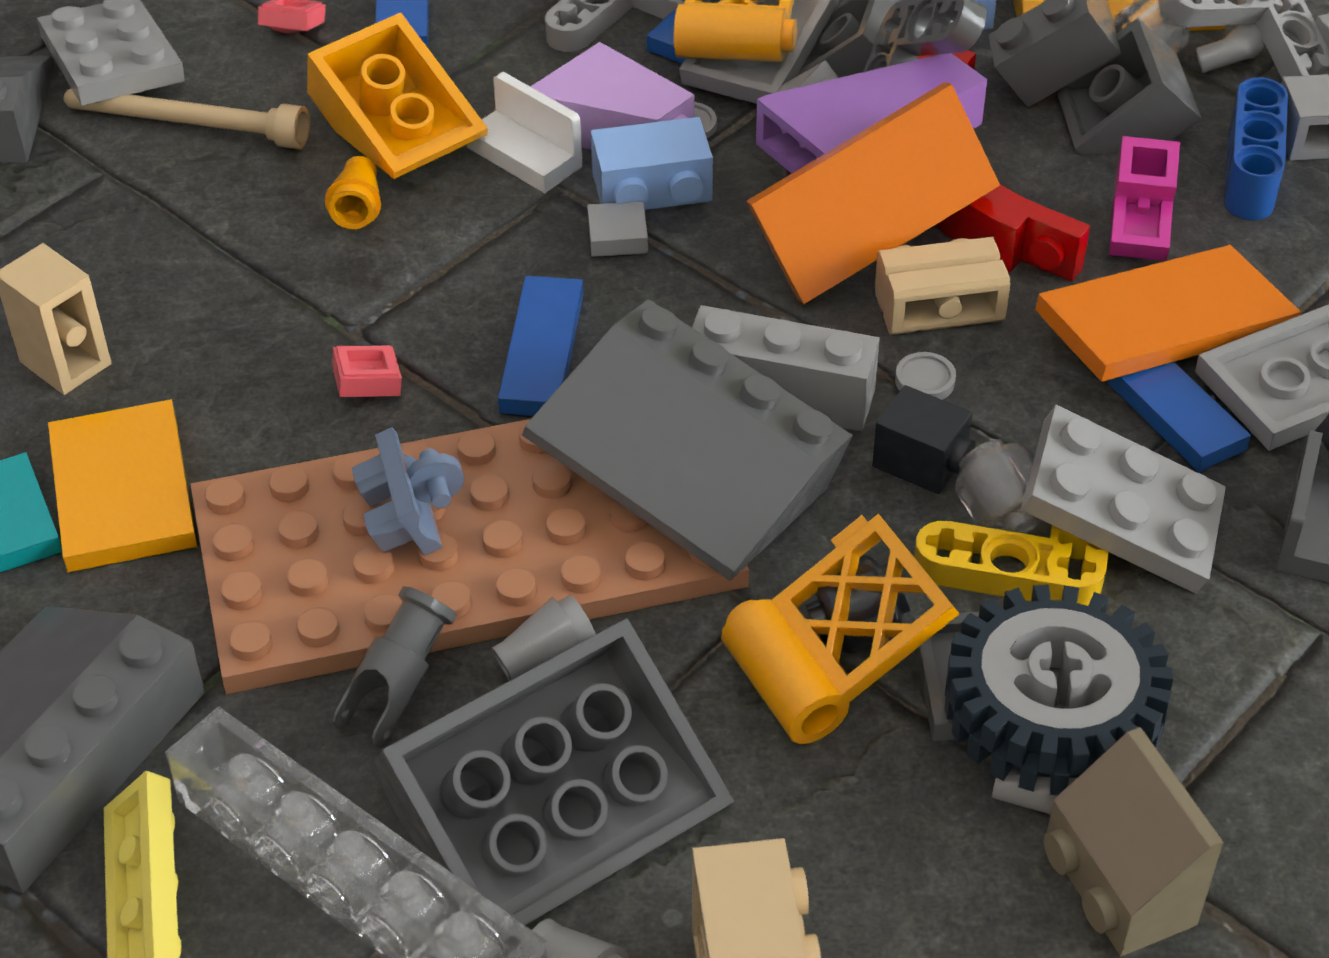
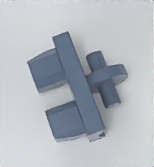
(412, 487)

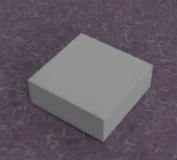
(617, 229)

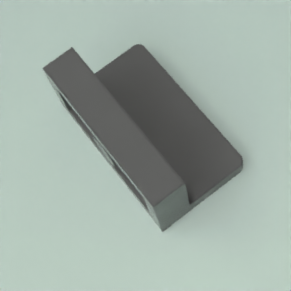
(1306, 531)

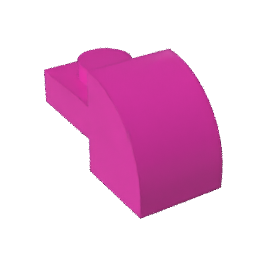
(1144, 198)

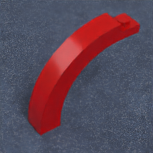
(1021, 226)

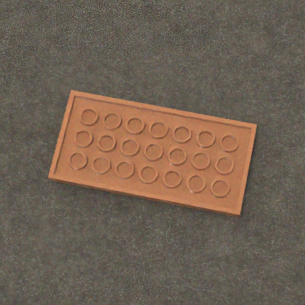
(308, 589)

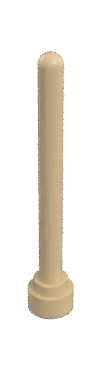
(285, 125)

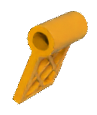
(734, 30)
(790, 661)

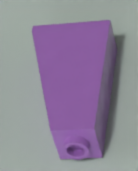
(818, 117)

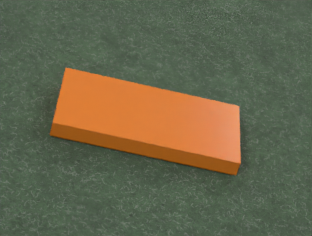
(873, 192)
(1163, 311)

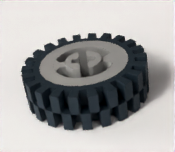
(1006, 694)

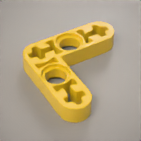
(1044, 559)

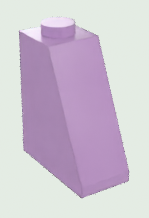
(614, 92)

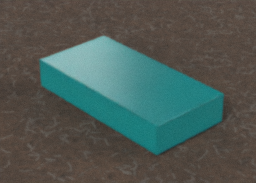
(24, 518)

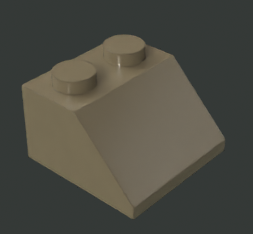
(1133, 846)

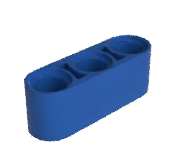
(1256, 148)

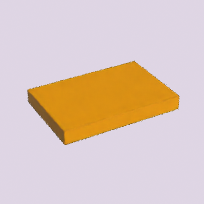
(120, 486)

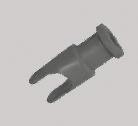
(397, 660)

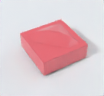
(291, 15)
(366, 371)

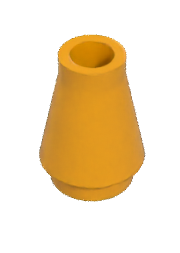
(354, 195)

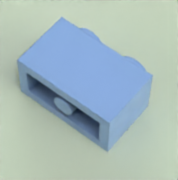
(653, 163)

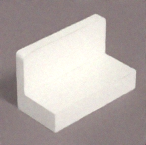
(530, 135)

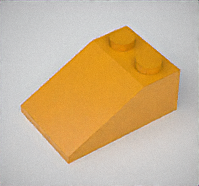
(391, 97)

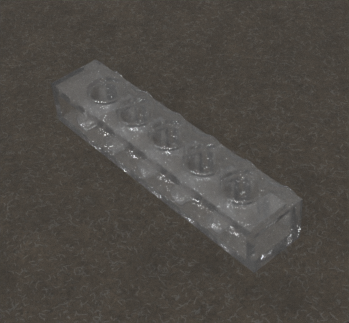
(336, 850)

